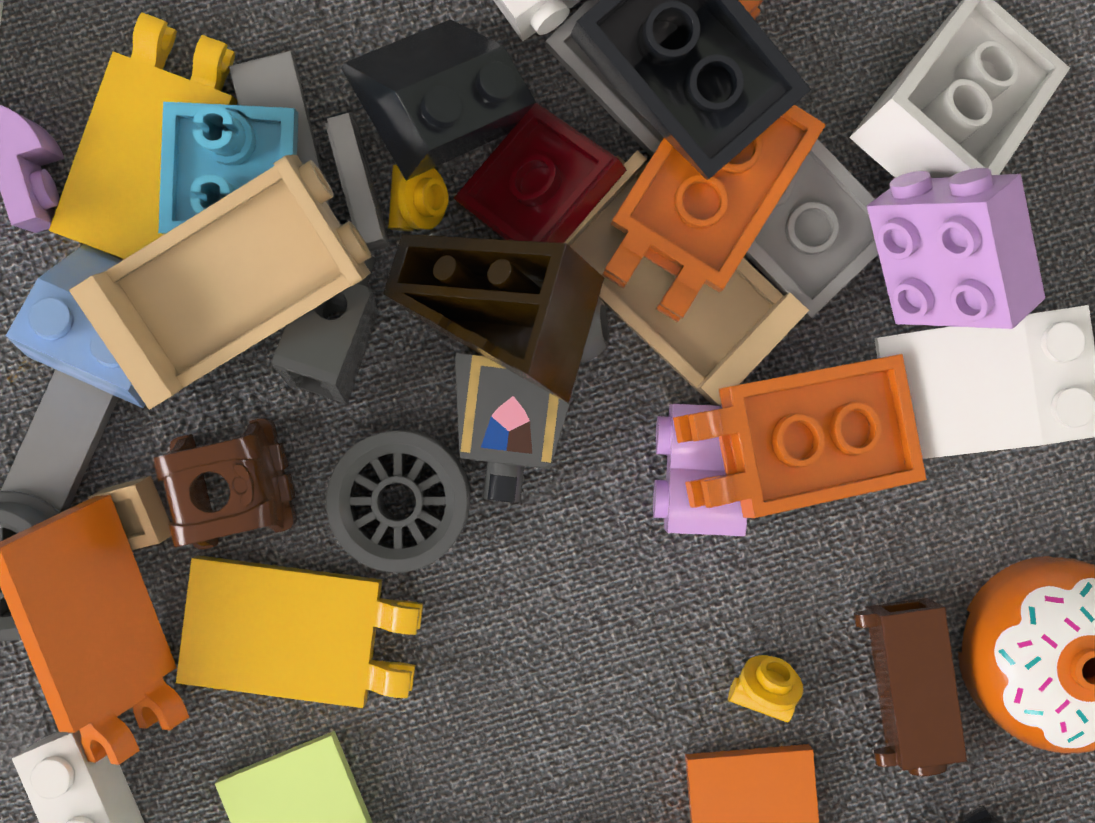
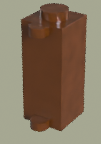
(915, 686)

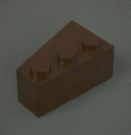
(504, 299)

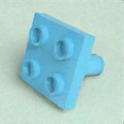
(216, 151)

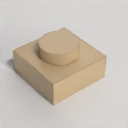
(139, 512)

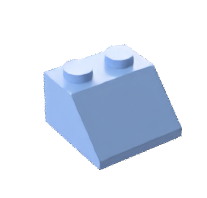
(59, 333)

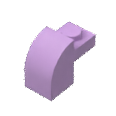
(24, 185)

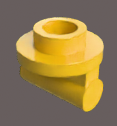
(418, 201)
(767, 687)

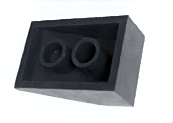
(692, 72)

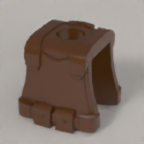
(256, 478)

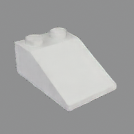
(963, 96)
(1000, 385)

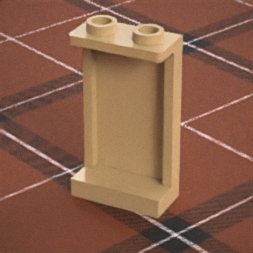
(224, 279)
(720, 333)

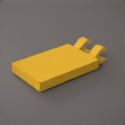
(117, 168)
(291, 633)

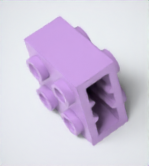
(957, 249)

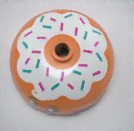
(1034, 652)

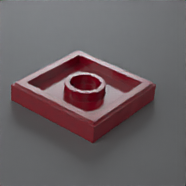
(540, 180)

